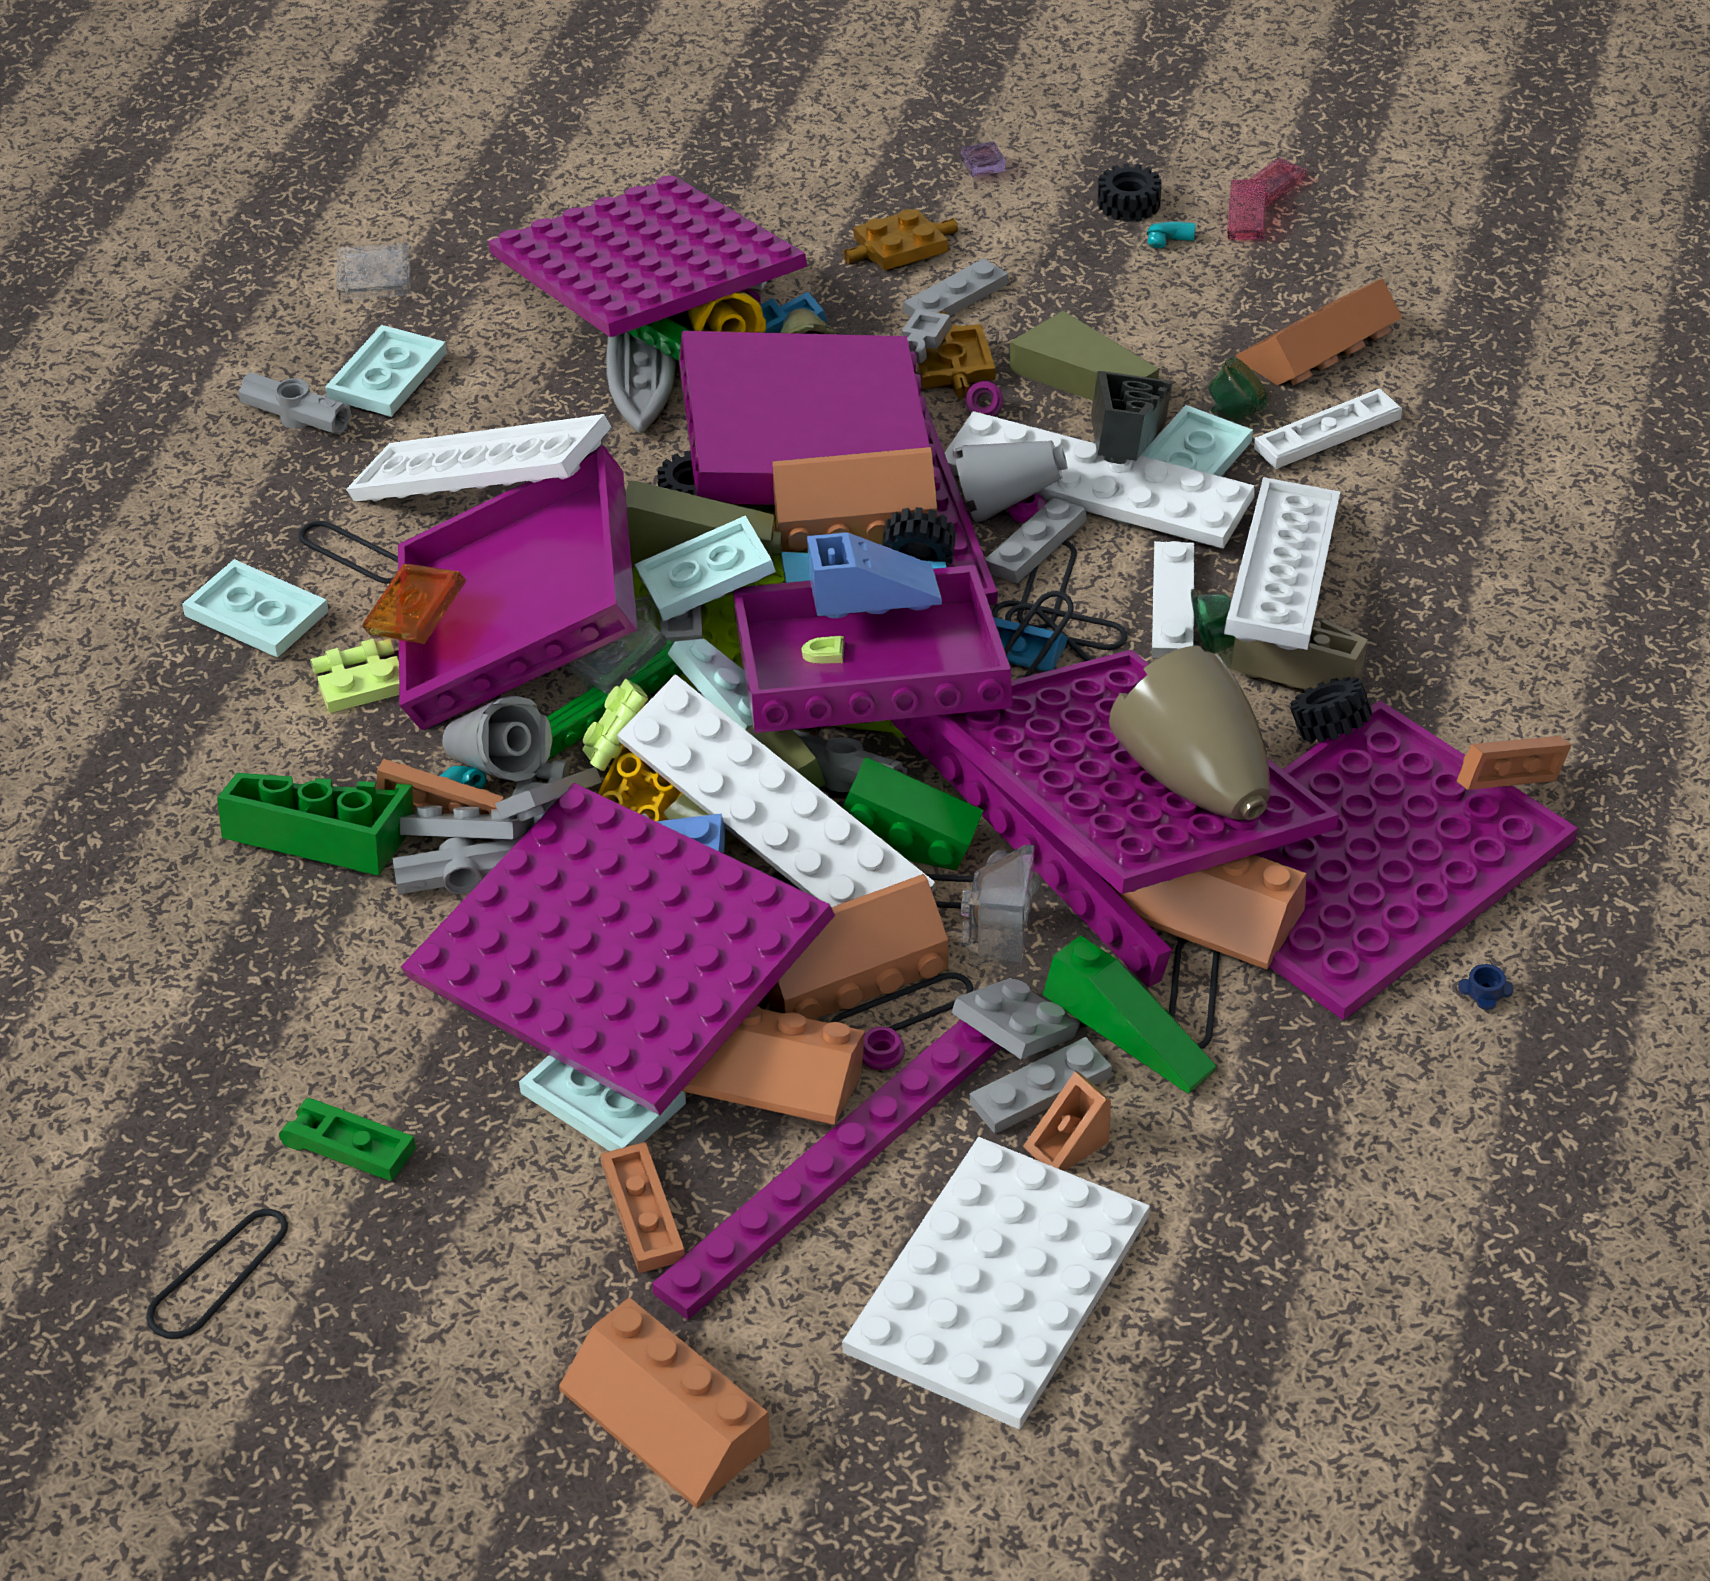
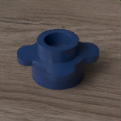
(1486, 985)

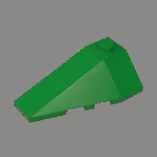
(1125, 1012)

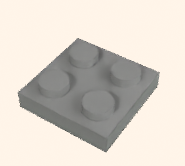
(1015, 1017)

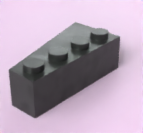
(1127, 414)

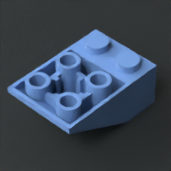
(864, 576)

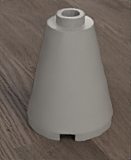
(1007, 473)
(501, 739)

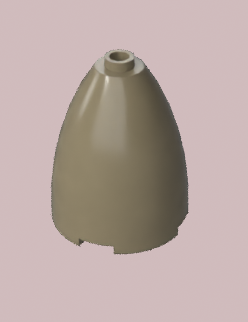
(1196, 733)

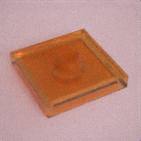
(414, 603)

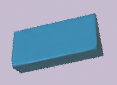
(1030, 644)

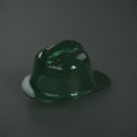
(1237, 390)
(1211, 619)

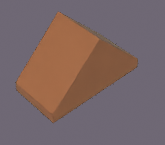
(1072, 1125)

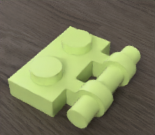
(358, 684)
(601, 737)

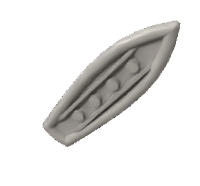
(638, 379)

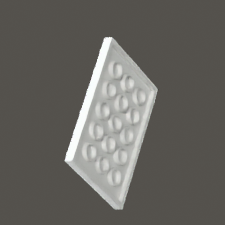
(997, 1282)

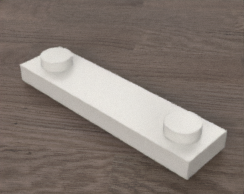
(1327, 428)
(1172, 597)

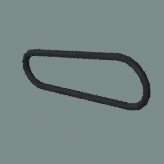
(230, 1290)

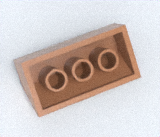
(1323, 335)
(849, 493)
(1230, 908)
(866, 951)
(785, 1066)
(665, 1403)

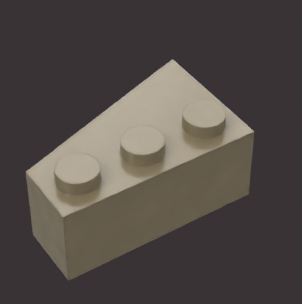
(1330, 655)

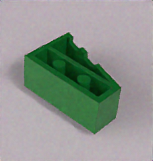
(912, 816)

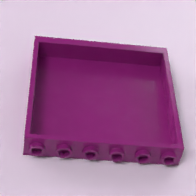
(794, 399)
(540, 589)
(891, 664)

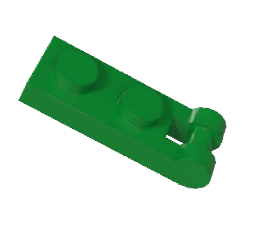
(348, 1139)

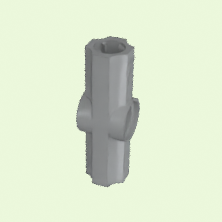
(294, 403)
(842, 759)
(456, 865)

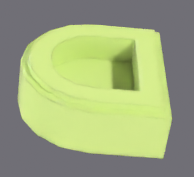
(824, 650)

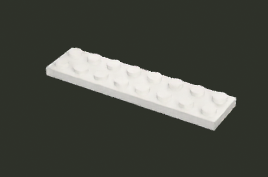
(480, 459)
(1135, 492)
(1283, 564)
(761, 798)

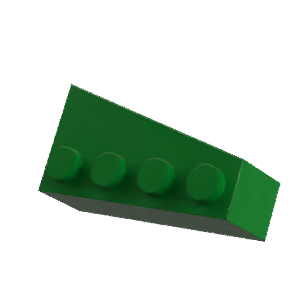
(316, 819)

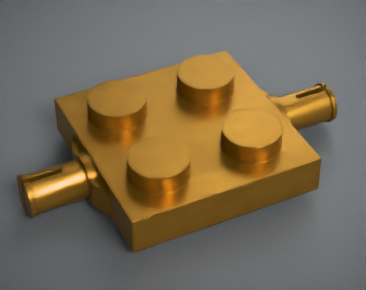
(900, 239)
(958, 360)

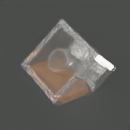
(999, 911)

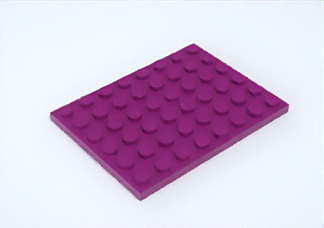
(645, 255)
(1086, 788)
(1406, 860)
(618, 946)

